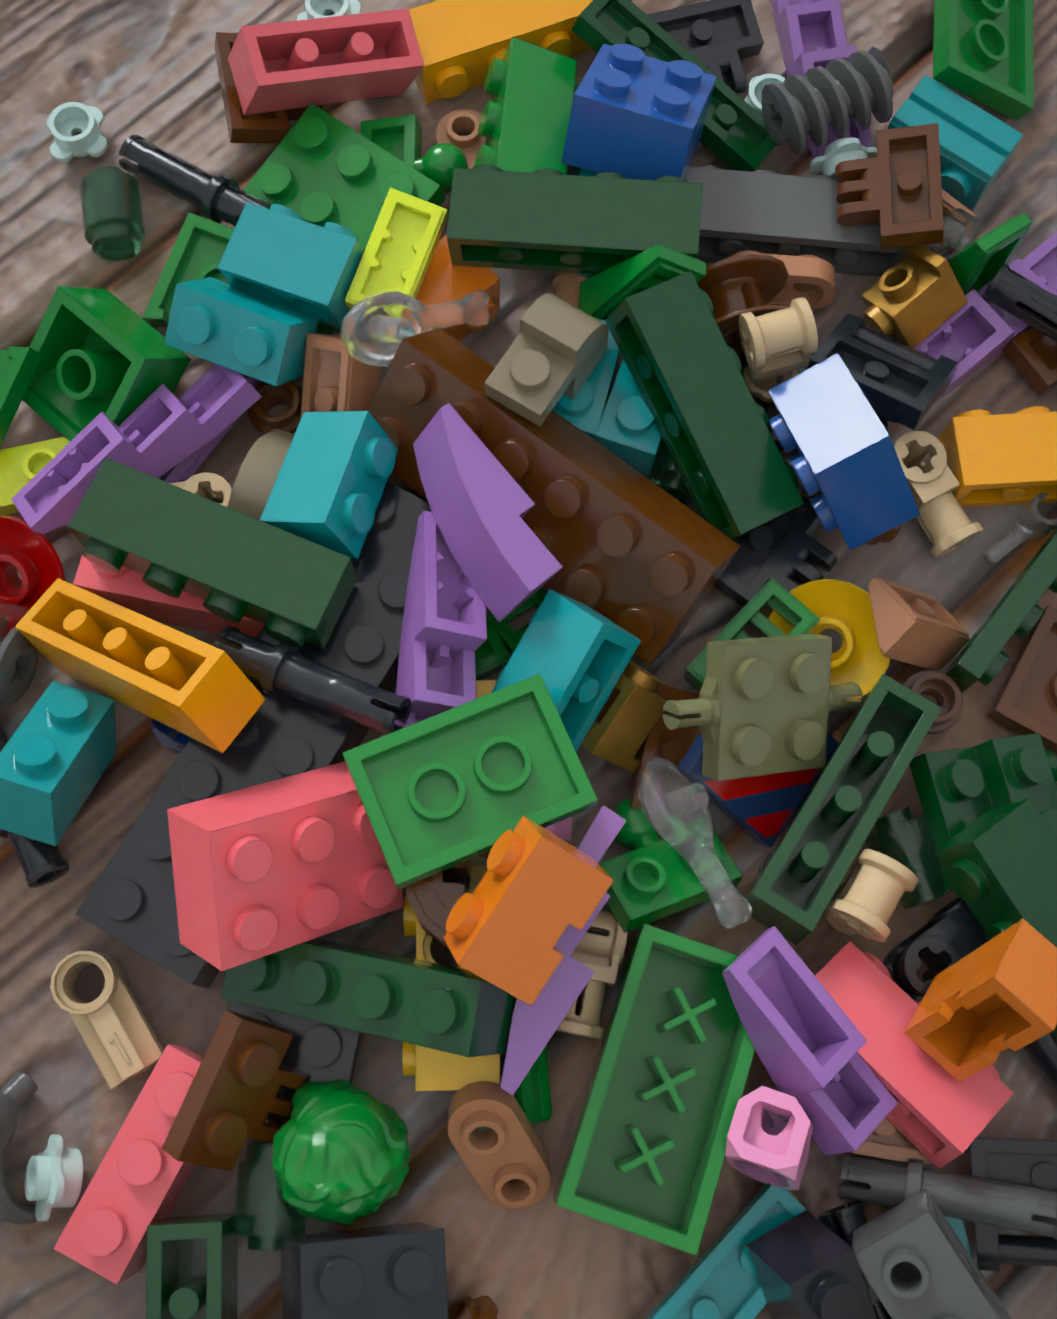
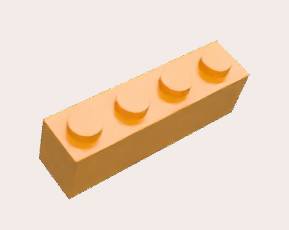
(465, 35)
(1002, 456)
(142, 664)

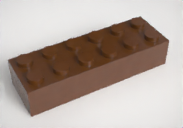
(612, 529)

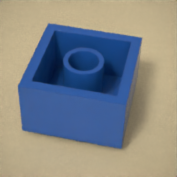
(637, 115)
(841, 453)

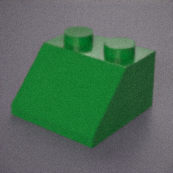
(97, 360)

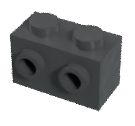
(921, 1266)

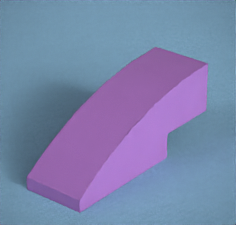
(481, 514)
(807, 1043)

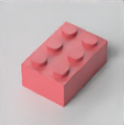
(276, 866)

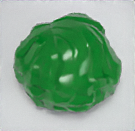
(339, 1152)

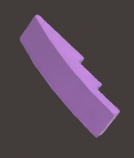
(809, 37)
(983, 329)
(149, 440)
(439, 629)
(537, 1023)

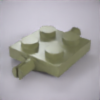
(764, 705)

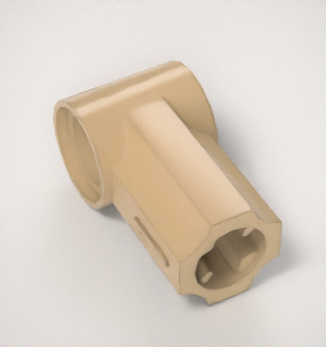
(112, 1023)

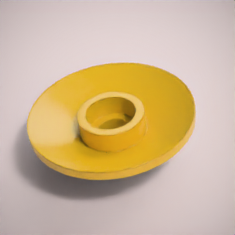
(850, 613)

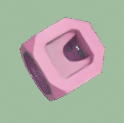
(769, 1138)

